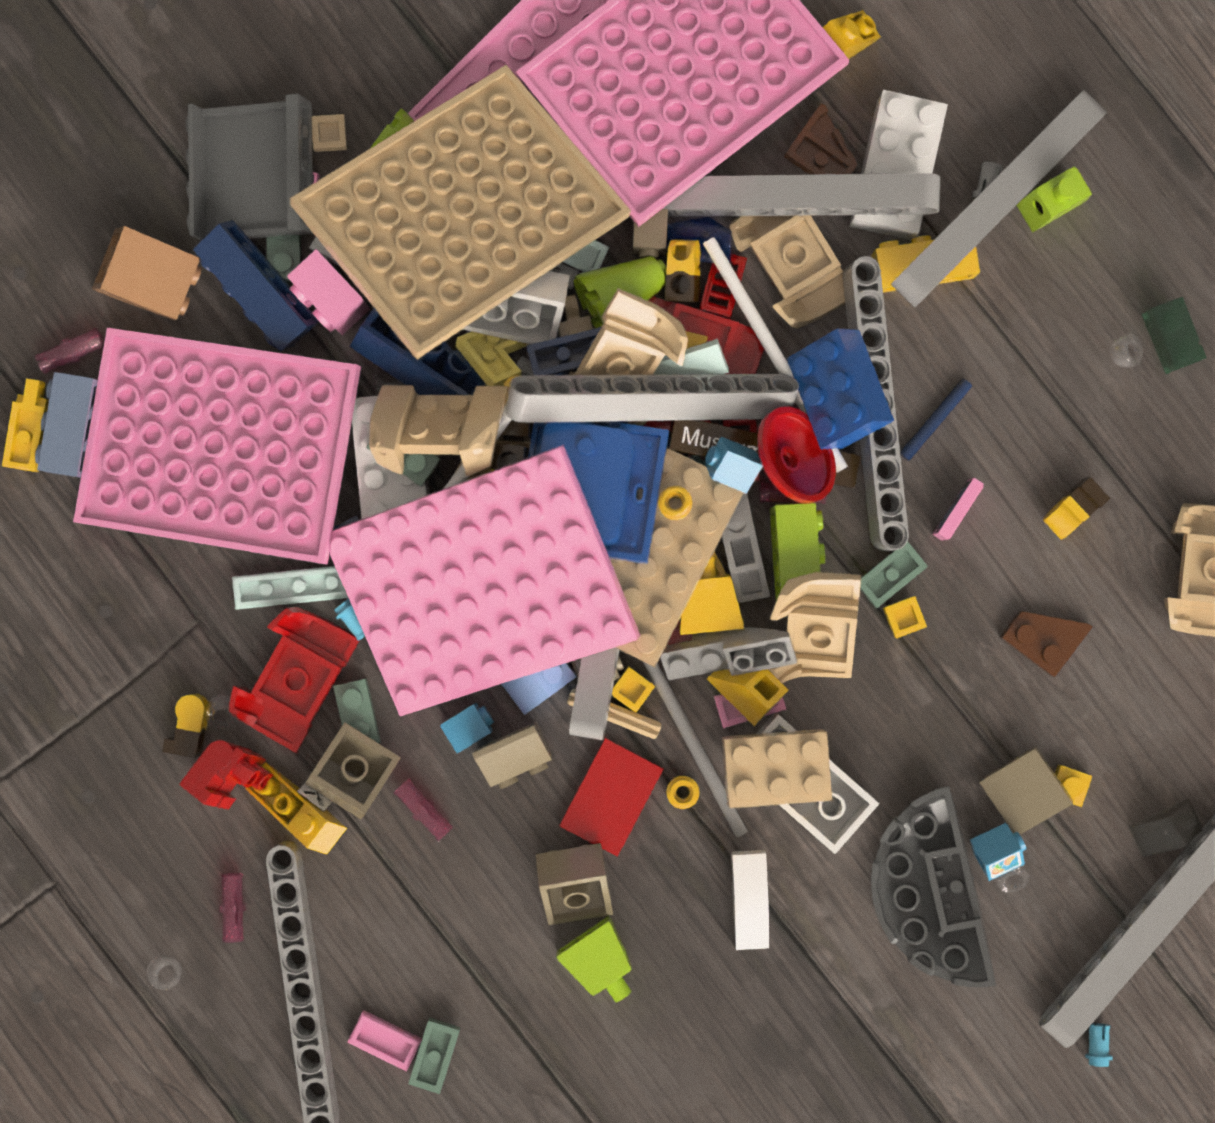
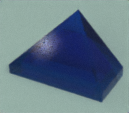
(701, 230)

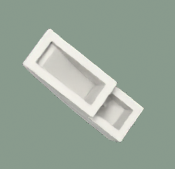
(750, 899)

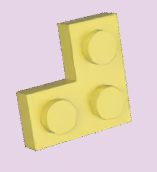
(490, 356)

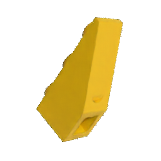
(307, 822)

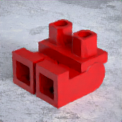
(220, 770)

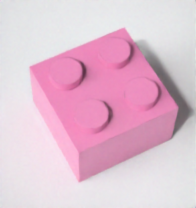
(321, 285)

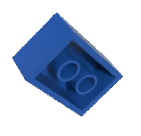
(840, 389)

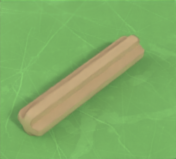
(627, 719)

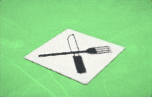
(314, 797)

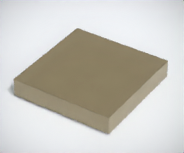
(1026, 791)

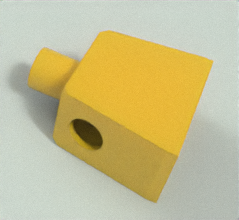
(712, 605)

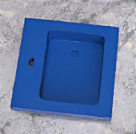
(610, 471)

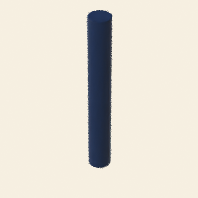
(935, 419)

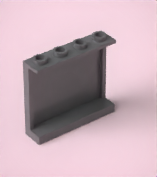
(249, 166)

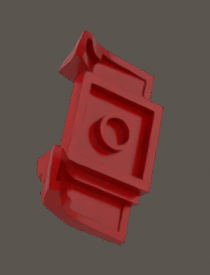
(737, 341)
(294, 677)

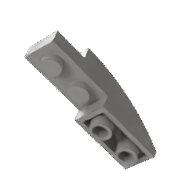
(744, 555)
(736, 650)

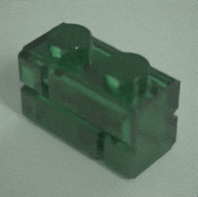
(1174, 335)

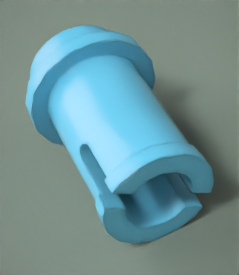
(347, 615)
(1099, 1045)

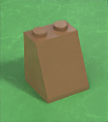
(147, 273)

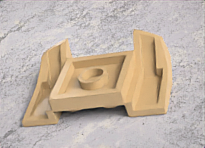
(796, 263)
(633, 340)
(436, 425)
(1195, 605)
(820, 624)

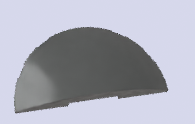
(929, 893)

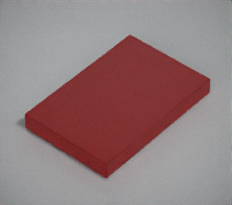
(611, 797)

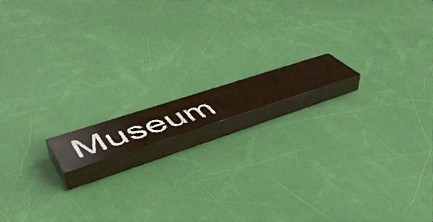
(698, 437)

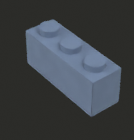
(66, 424)

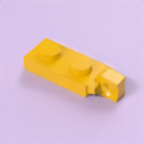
(25, 427)

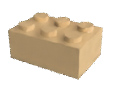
(776, 768)

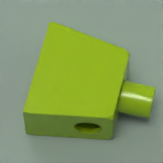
(1055, 197)
(598, 960)

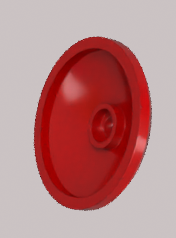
(794, 457)

